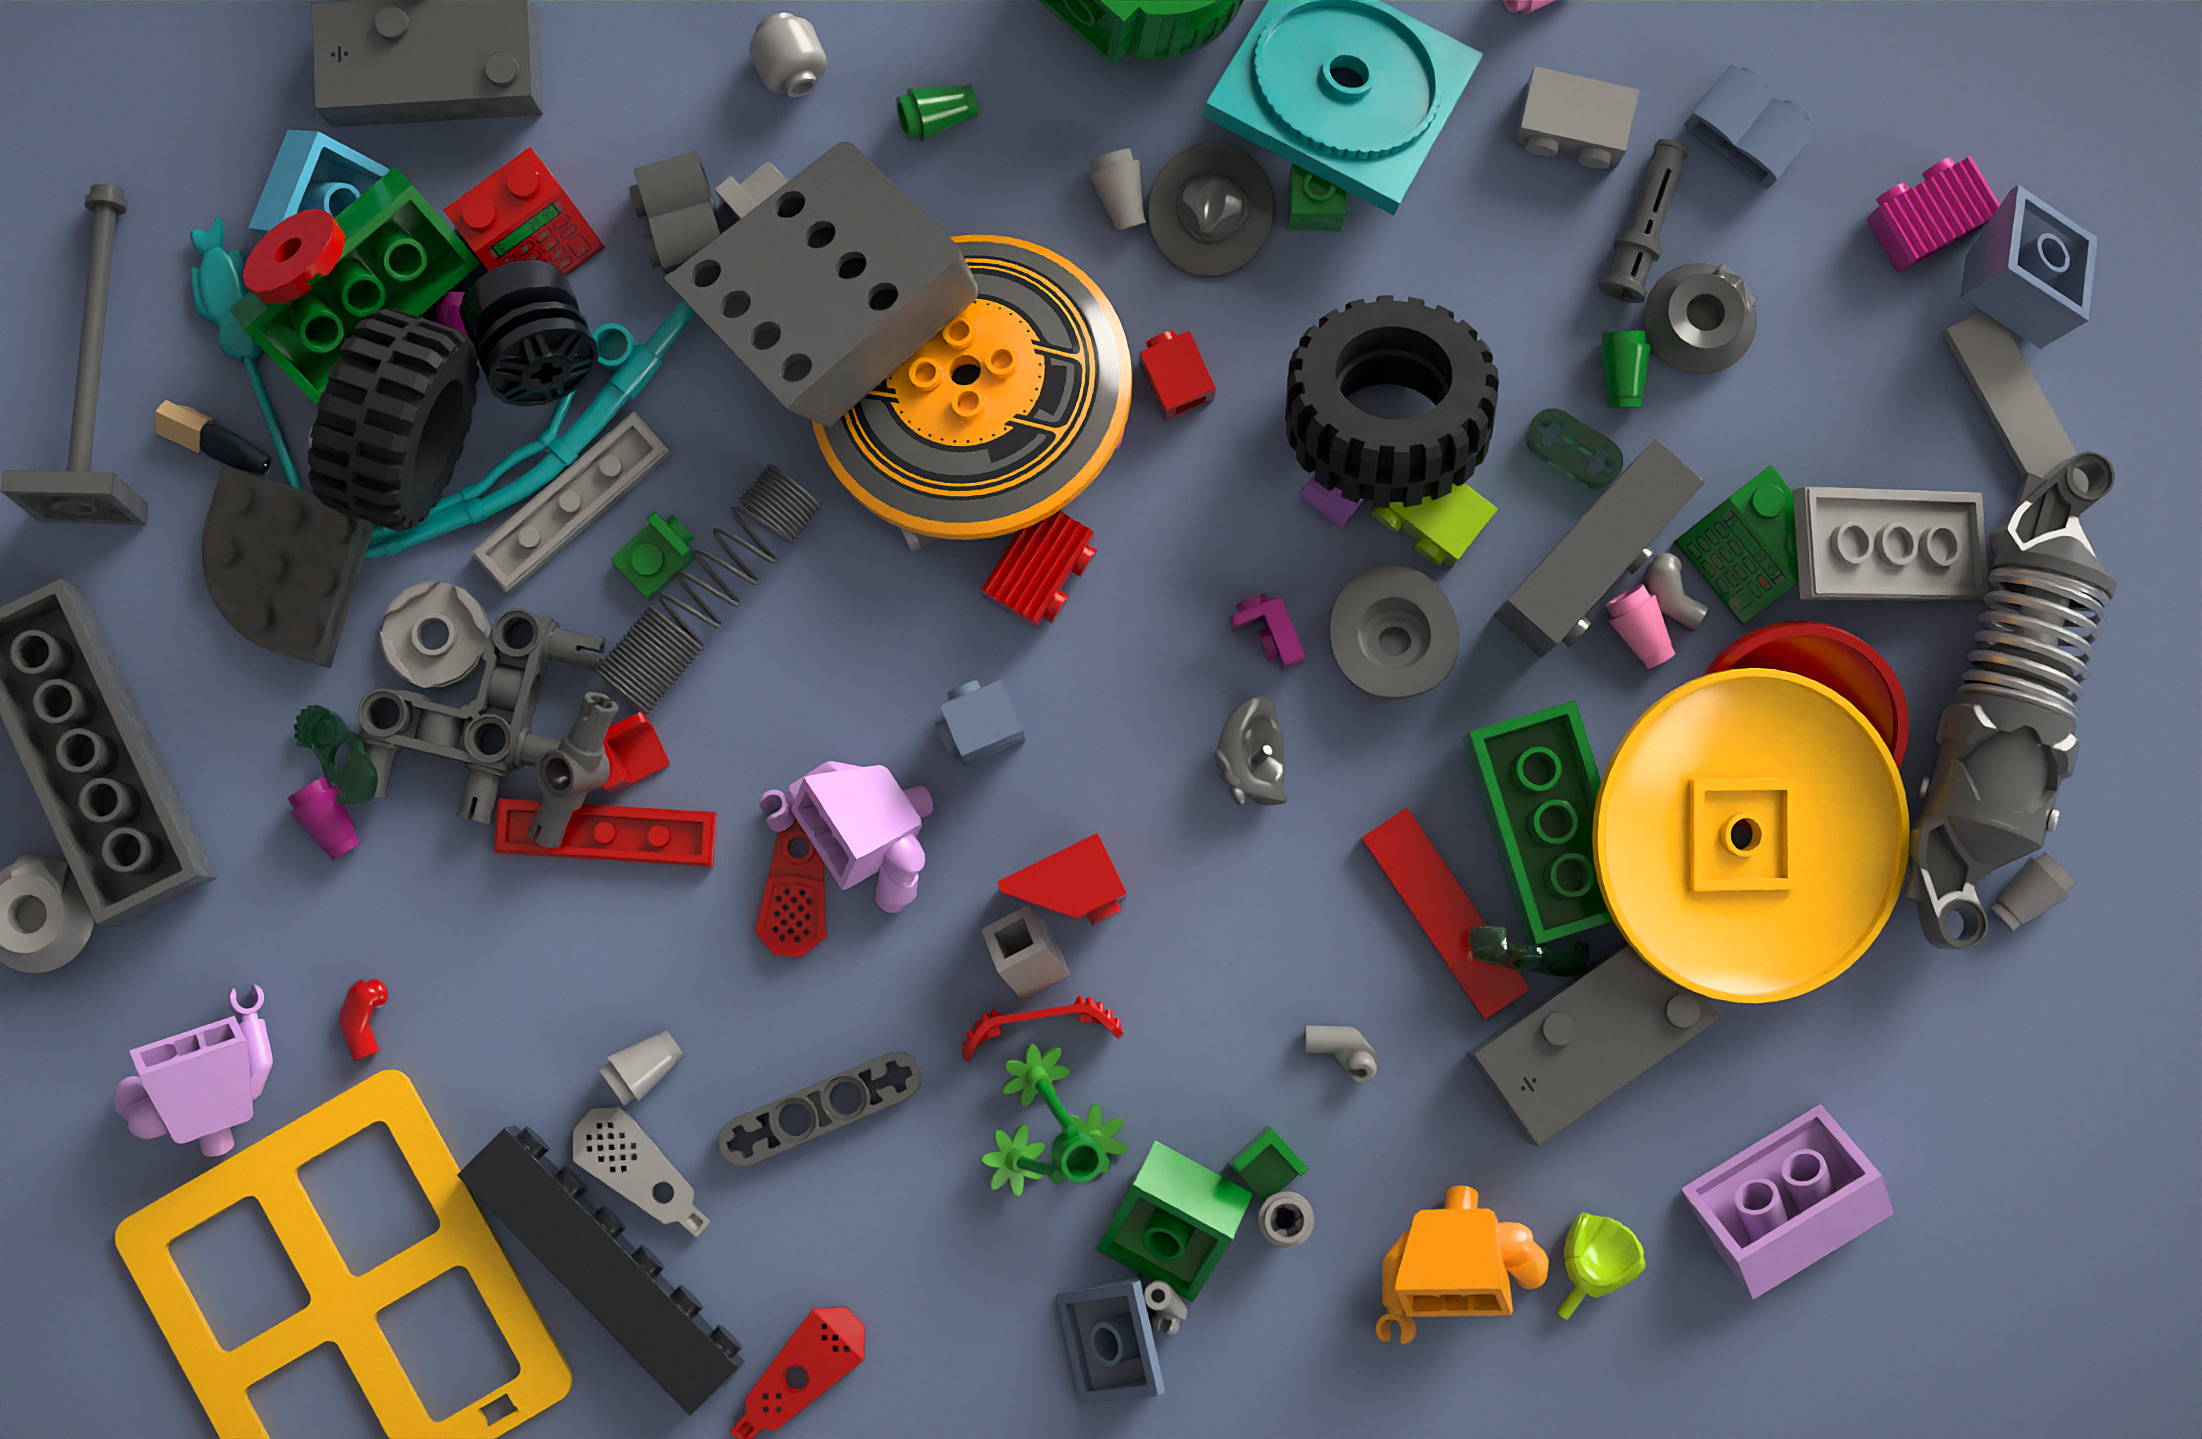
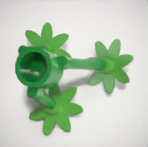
(1075, 1153)

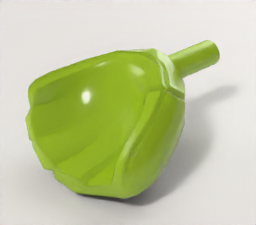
(1599, 1259)

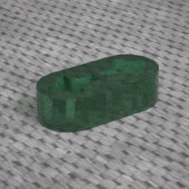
(1582, 438)

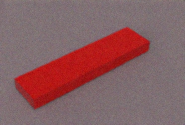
(613, 834)
(1440, 910)

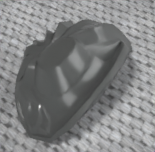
(1253, 753)

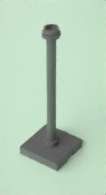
(78, 493)

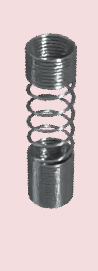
(655, 647)

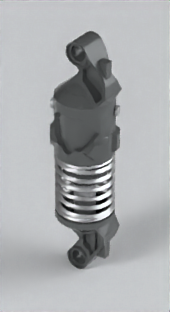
(2013, 721)

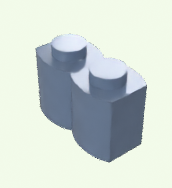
(1751, 125)

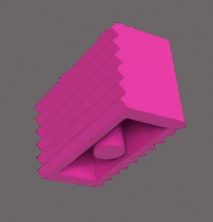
(1933, 213)

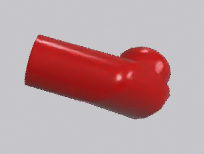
(356, 1013)

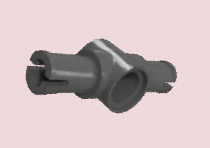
(572, 769)

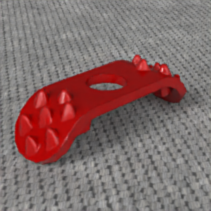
(991, 1025)

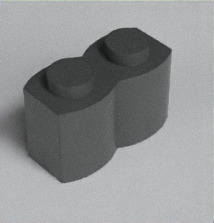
(678, 208)

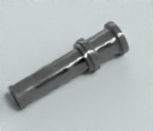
(1639, 244)

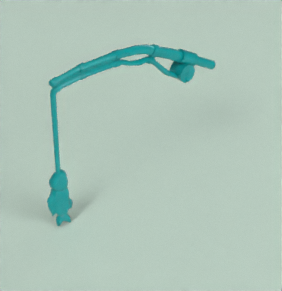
(221, 284)

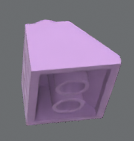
(1788, 1201)

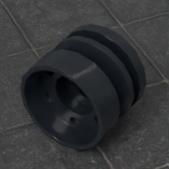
(528, 333)

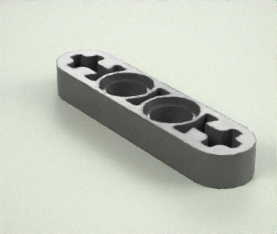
(822, 1113)

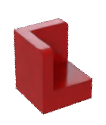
(633, 752)

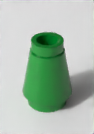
(935, 109)
(1624, 367)

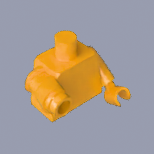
(1456, 1265)

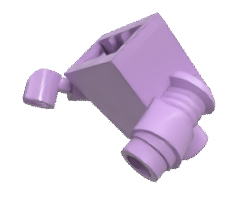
(858, 826)
(199, 1080)

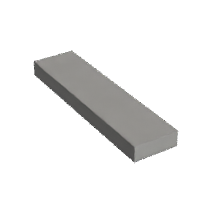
(2011, 396)
(571, 503)

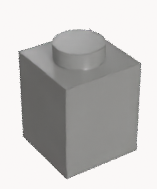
(1025, 952)

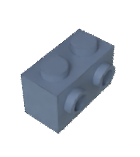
(979, 721)

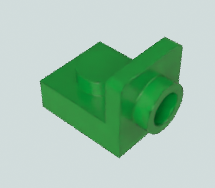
(655, 555)

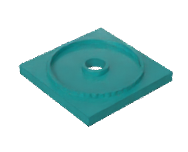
(1358, 137)

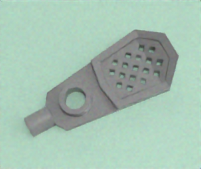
(641, 1174)

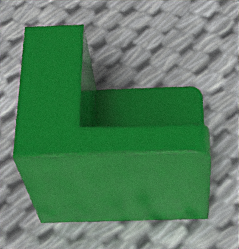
(1267, 1164)

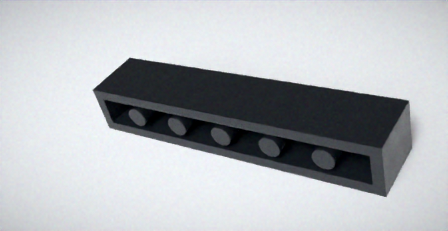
(602, 1267)

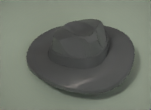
(1211, 209)
(1394, 632)

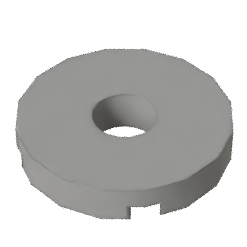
(404, 627)

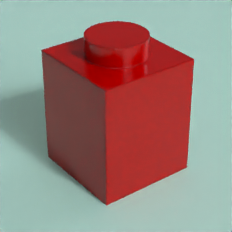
(1176, 373)

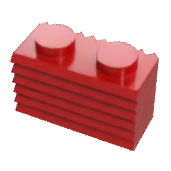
(1038, 566)

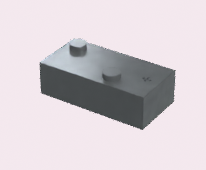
(425, 60)
(1598, 550)
(1587, 1041)

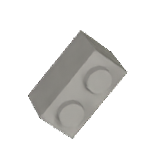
(1576, 118)

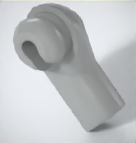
(1347, 1046)

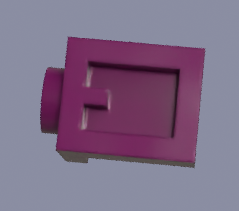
(1279, 636)

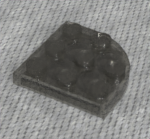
(282, 565)

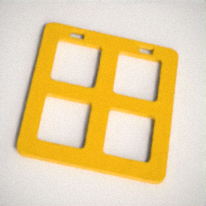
(342, 1304)

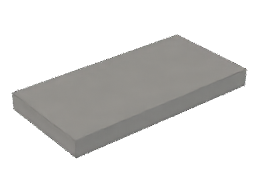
(1890, 545)

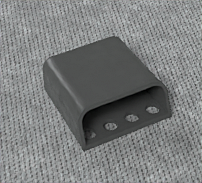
(829, 283)

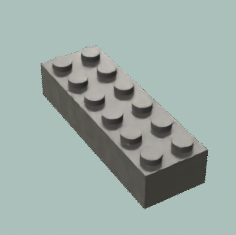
(93, 758)

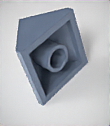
(1110, 1341)

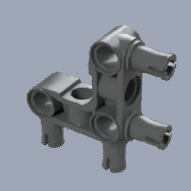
(504, 700)

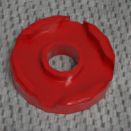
(293, 255)

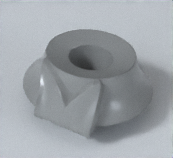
(41, 915)

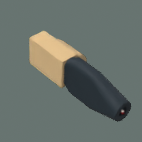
(200, 433)

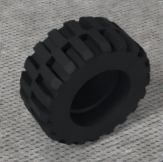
(1401, 347)
(393, 419)

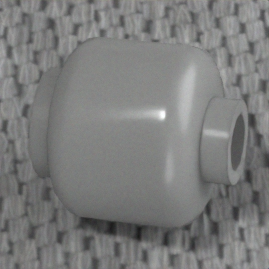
(788, 54)

